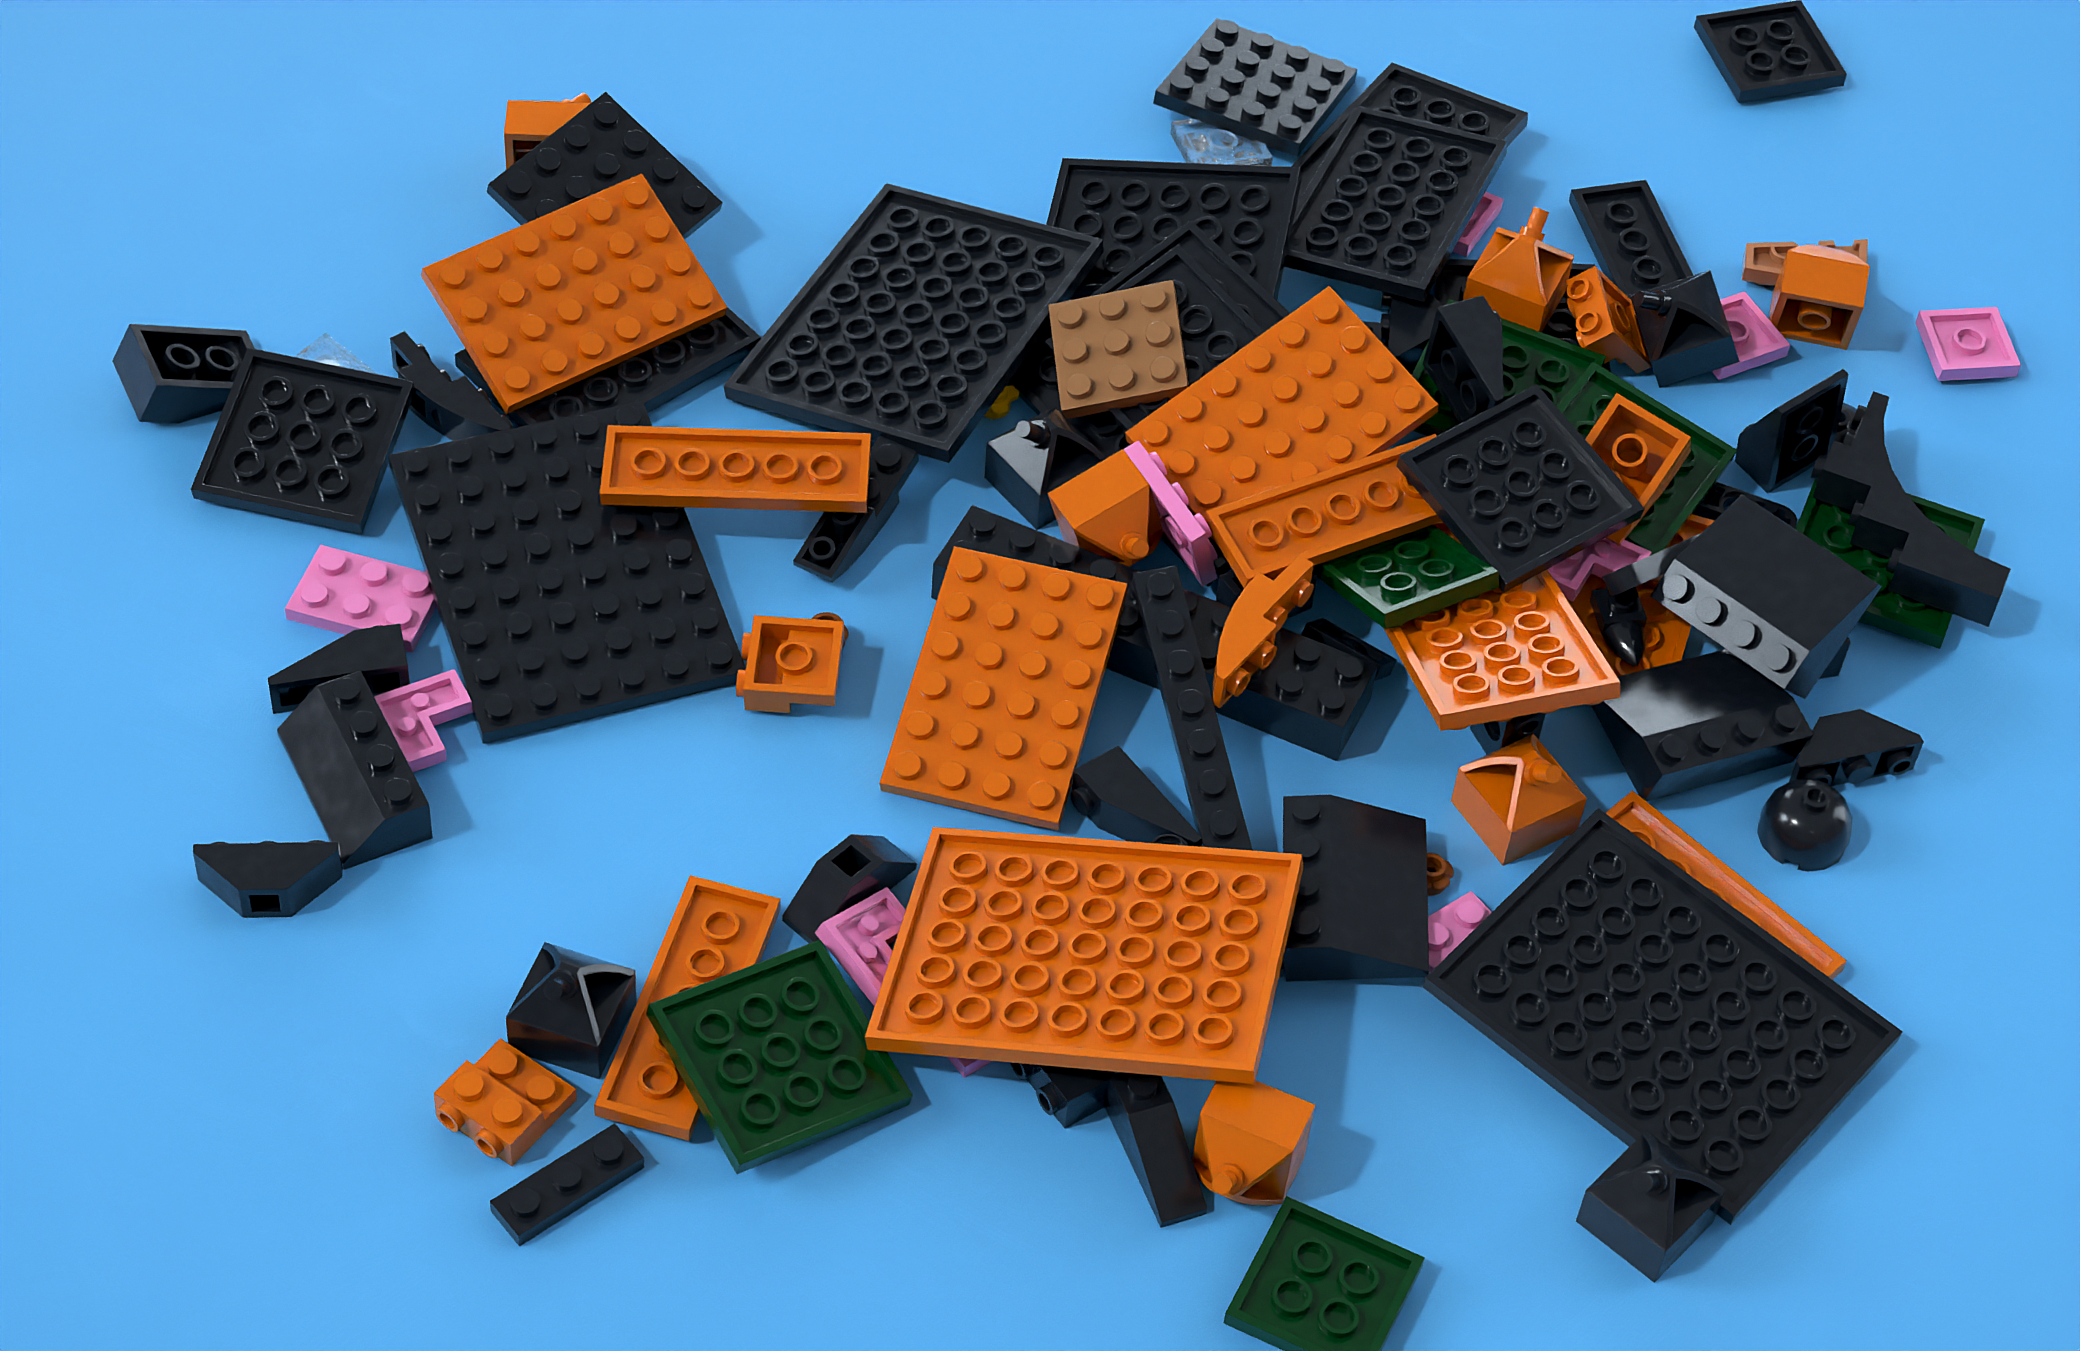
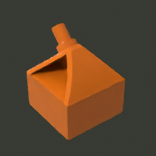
(534, 120)
(1521, 274)
(1819, 295)
(1109, 511)
(1518, 799)
(1251, 1141)

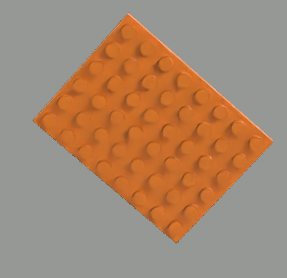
(1089, 954)

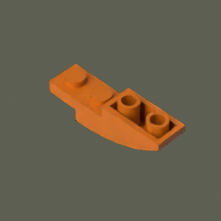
(1252, 627)

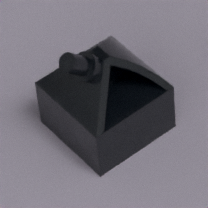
(1684, 328)
(1036, 460)
(571, 1010)
(1650, 1206)

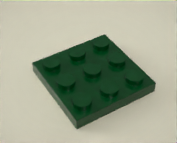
(1408, 576)
(1322, 1284)

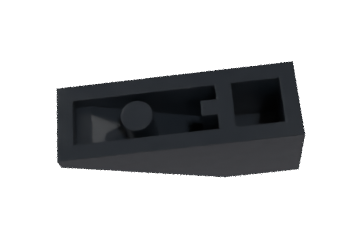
(373, 650)
(1126, 801)
(1155, 1145)

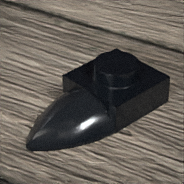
(1621, 623)

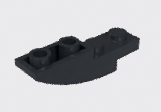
(443, 404)
(844, 536)

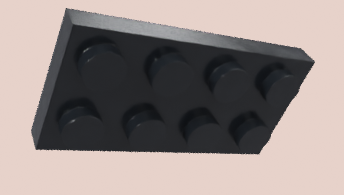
(1629, 235)

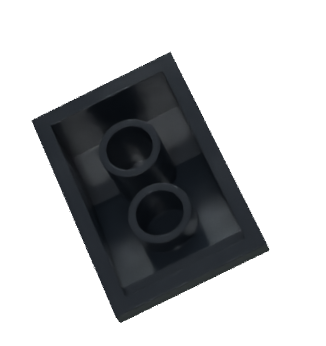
(1467, 357)
(179, 371)
(1793, 434)

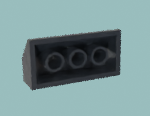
(355, 771)

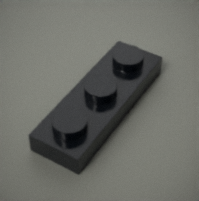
(566, 1184)

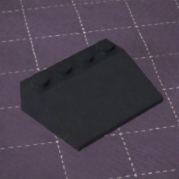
(1767, 594)
(1700, 724)
(1358, 893)

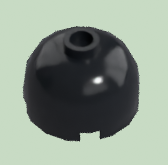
(1805, 824)

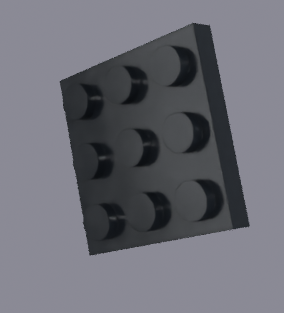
(1769, 51)

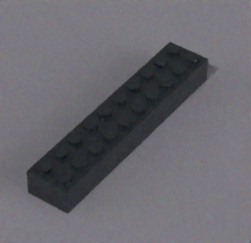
(1303, 696)

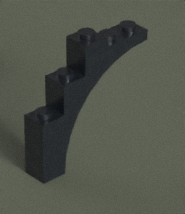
(1886, 521)

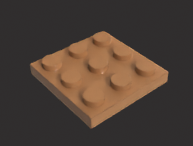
(1118, 349)

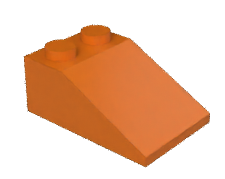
(1638, 451)

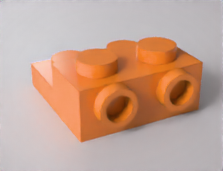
(1606, 320)
(790, 663)
(503, 1101)

